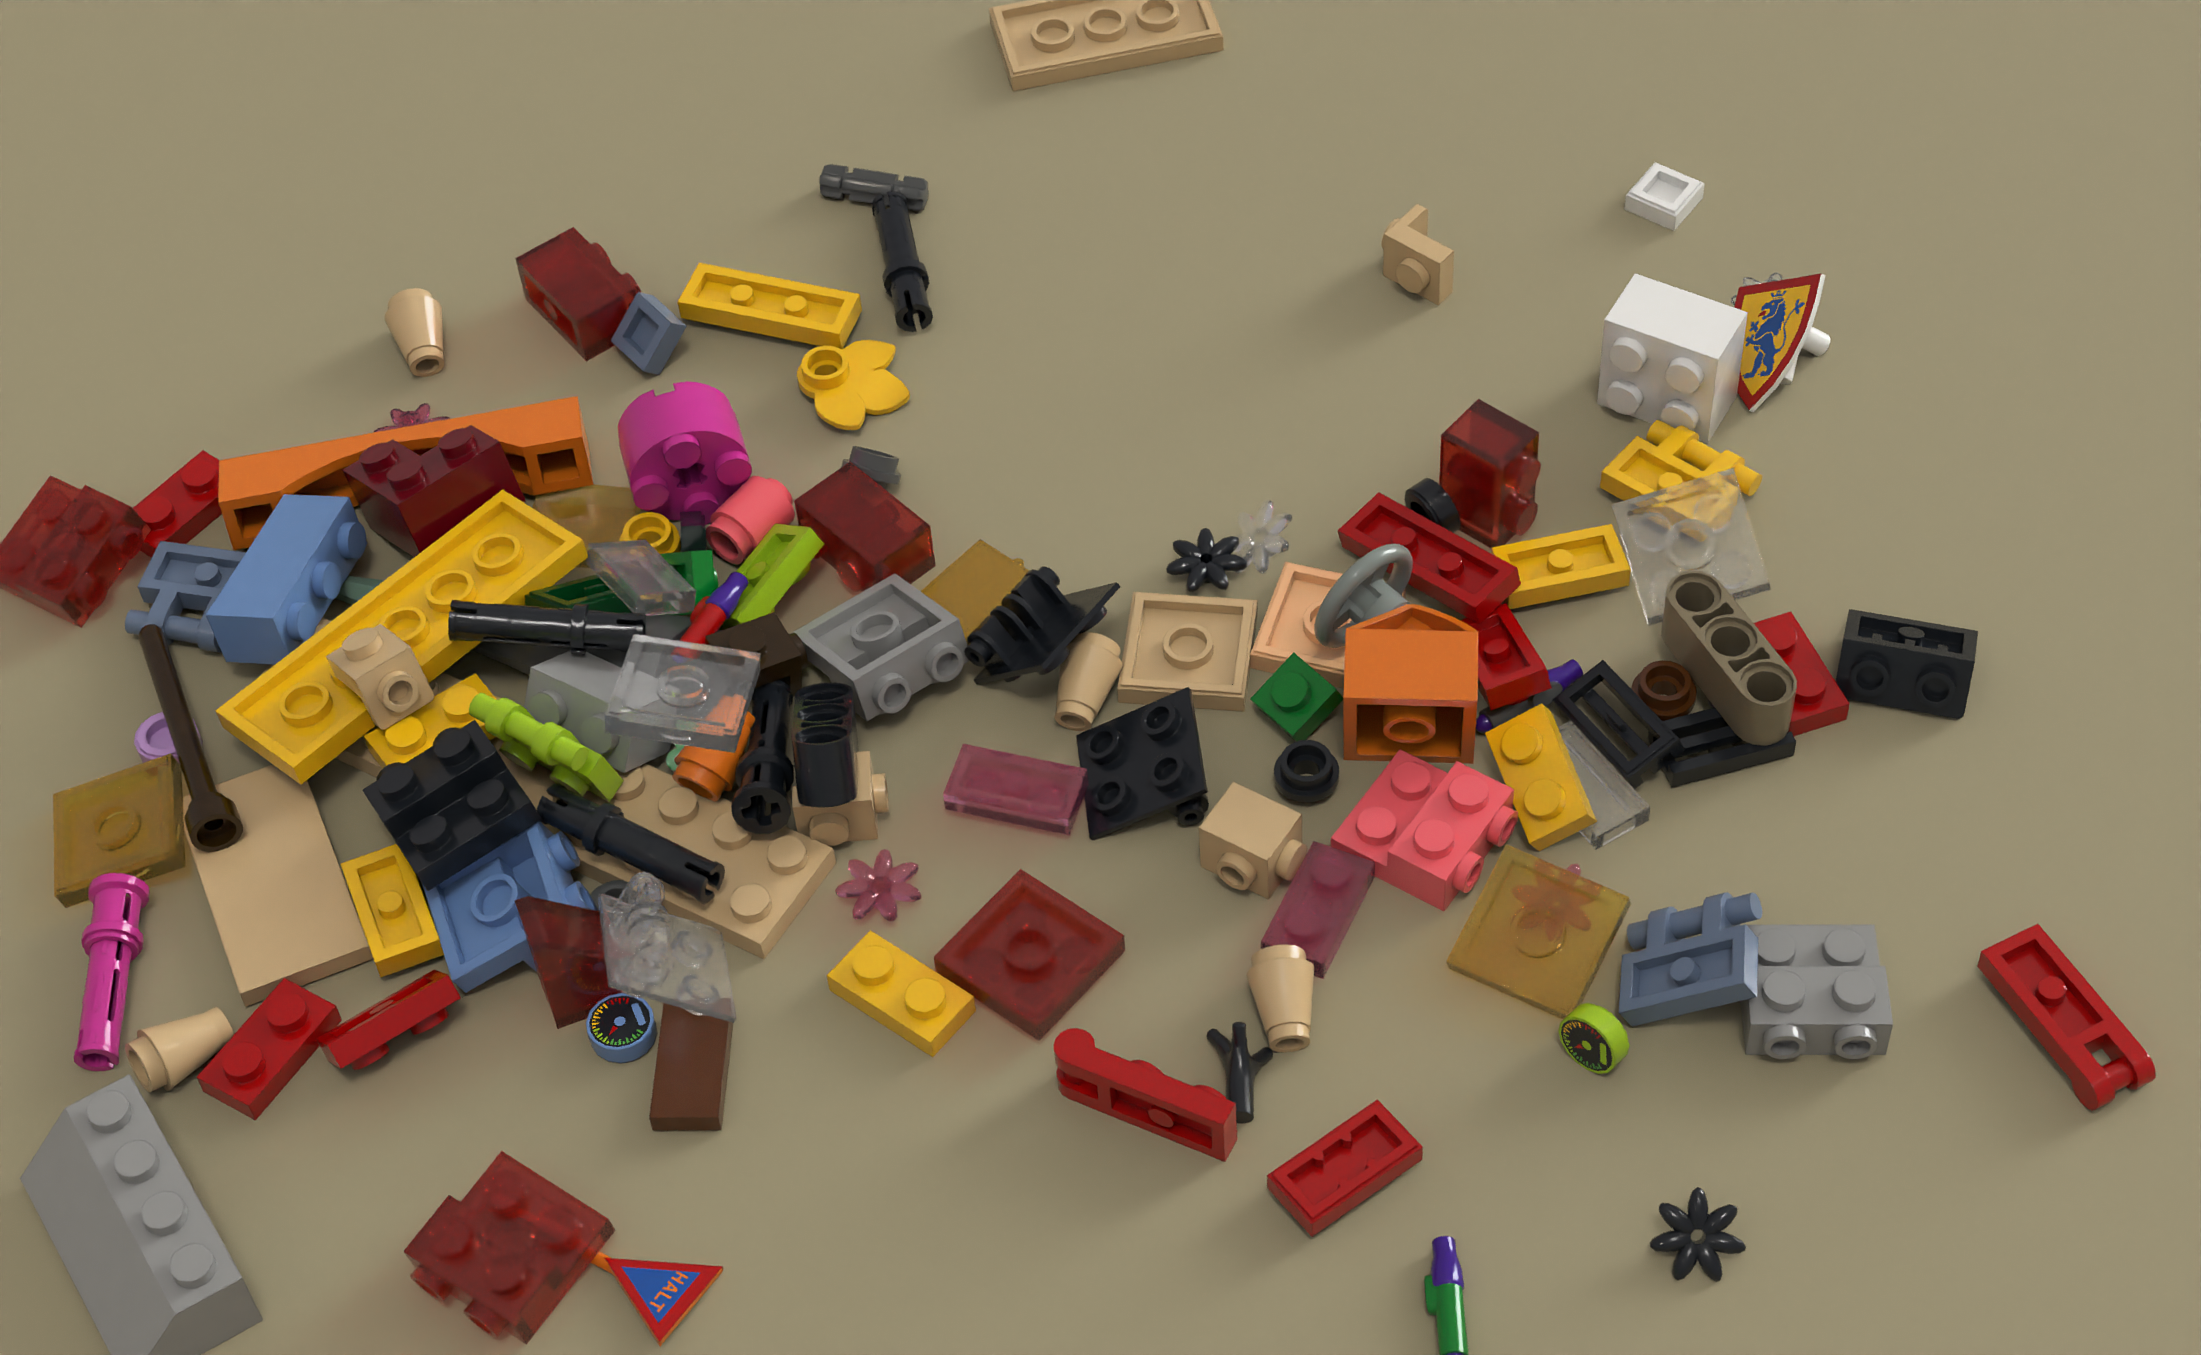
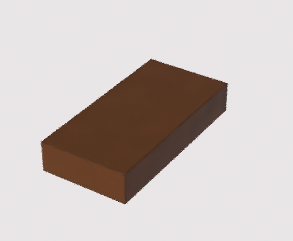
(690, 1071)

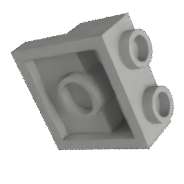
(886, 645)
(1818, 993)

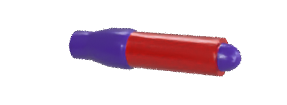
(715, 609)

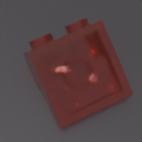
(69, 549)
(507, 1248)

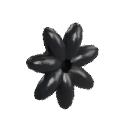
(1206, 560)
(1703, 1249)

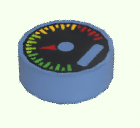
(621, 1028)

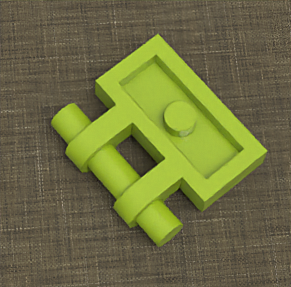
(545, 744)

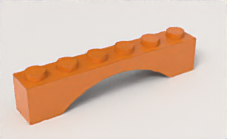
(541, 442)

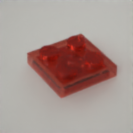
(1029, 954)

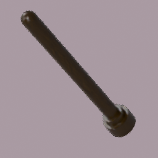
(210, 817)

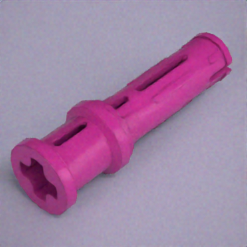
(111, 945)

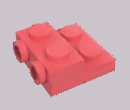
(1428, 827)

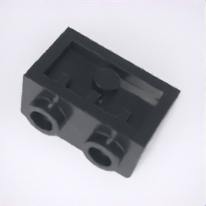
(1906, 663)

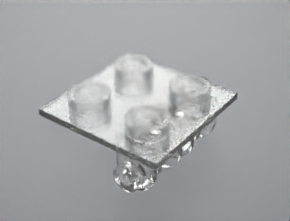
(663, 953)

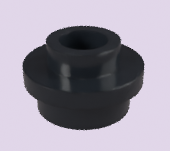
(1306, 758)

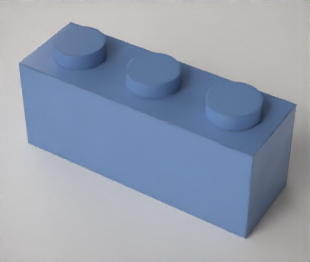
(287, 578)

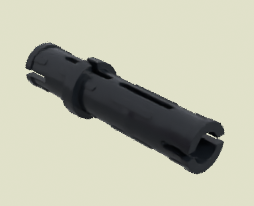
(904, 273)
(536, 626)
(607, 831)

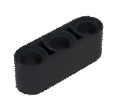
(825, 745)

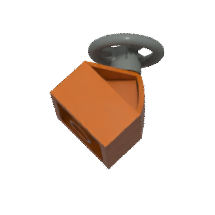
(1404, 666)

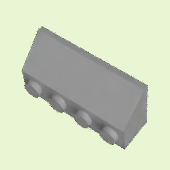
(135, 1230)

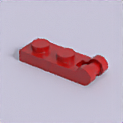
(2066, 1016)
(1144, 1096)

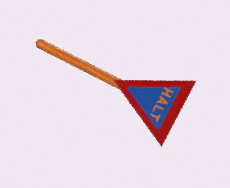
(660, 1290)

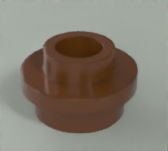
(1667, 679)

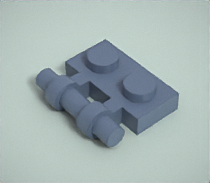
(180, 579)
(1690, 973)

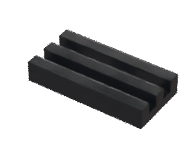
(1711, 732)
(1646, 756)

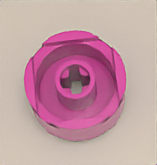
(683, 450)

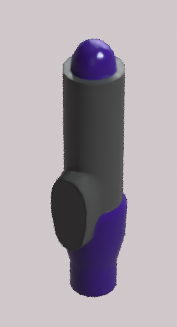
(1560, 679)

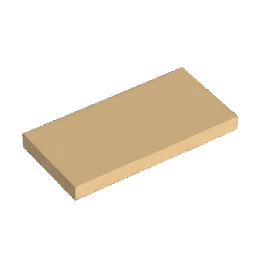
(1086, 38)
(279, 889)

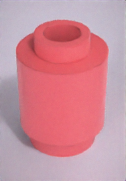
(748, 517)

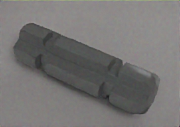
(866, 185)

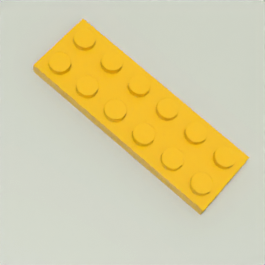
(498, 554)

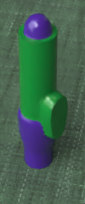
(1445, 1297)

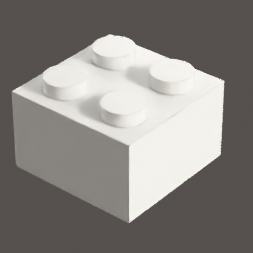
(1671, 356)

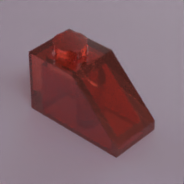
(567, 956)

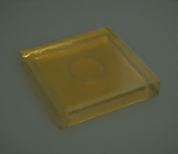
(119, 825)
(1538, 932)

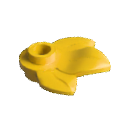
(851, 382)

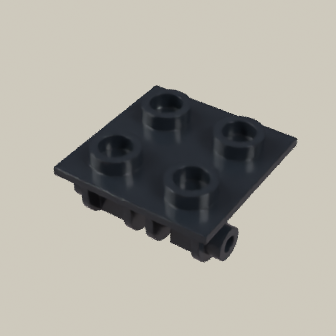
(1034, 627)
(1144, 766)

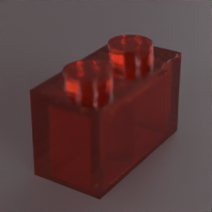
(577, 290)
(1490, 473)
(865, 530)

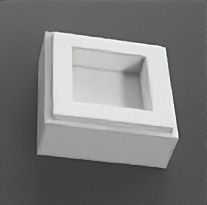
(1664, 196)

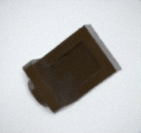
(781, 653)

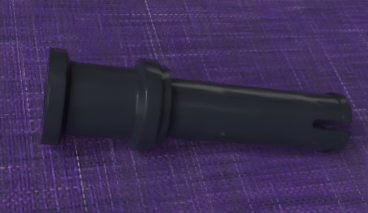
(765, 770)

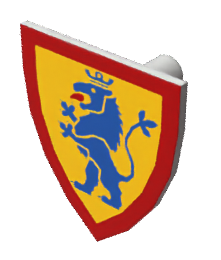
(1776, 332)

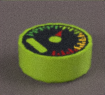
(1594, 1038)

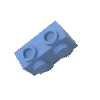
(478, 907)

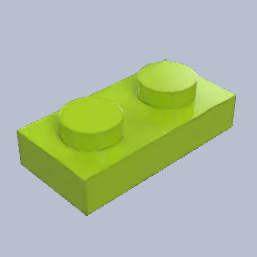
(772, 569)

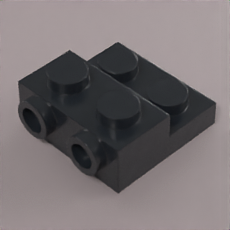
(451, 804)

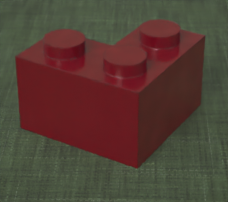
(424, 496)

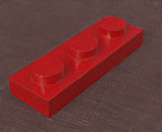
(1443, 562)

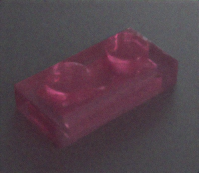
(1016, 789)
(1321, 904)

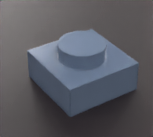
(648, 333)

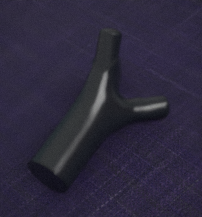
(1239, 1068)

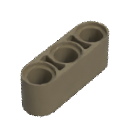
(1728, 658)

